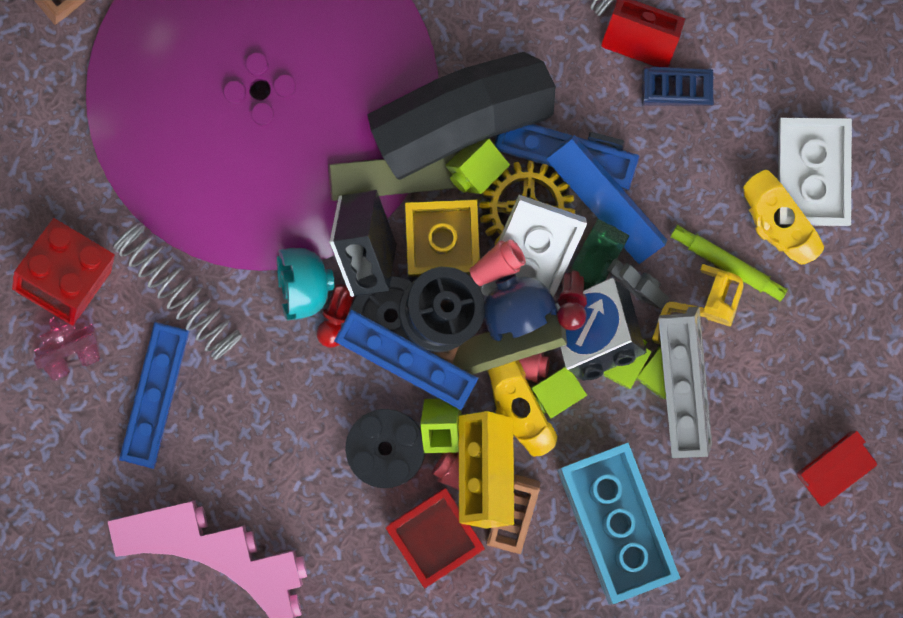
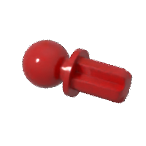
(336, 314)

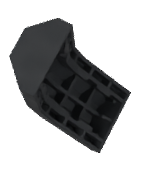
(462, 111)

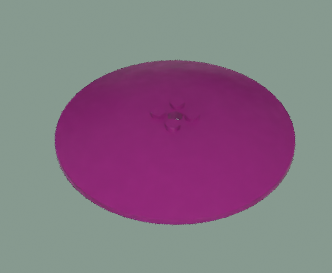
(233, 171)

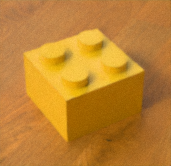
(441, 235)

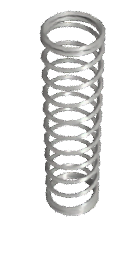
(221, 347)

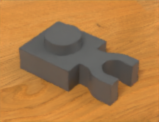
(641, 286)

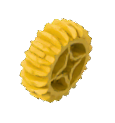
(529, 180)

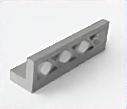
(685, 384)

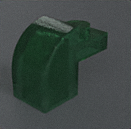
(598, 253)

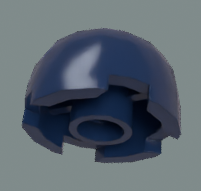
(517, 306)

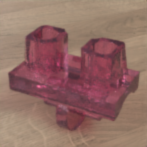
(53, 355)

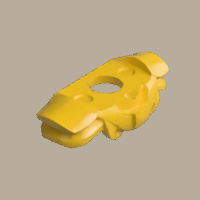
(765, 197)
(533, 430)

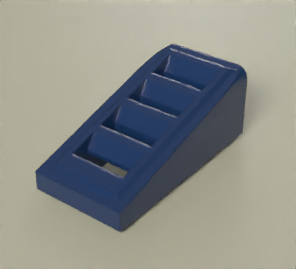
(648, 87)

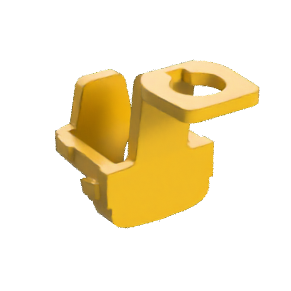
(715, 308)

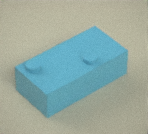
(618, 524)

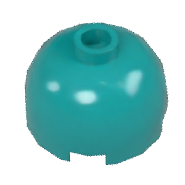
(303, 282)

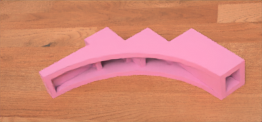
(179, 533)

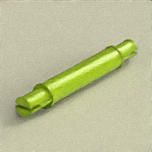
(728, 262)

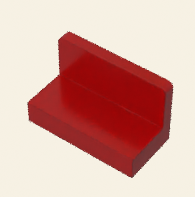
(643, 33)
(837, 468)

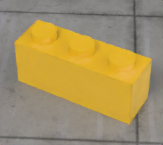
(486, 470)

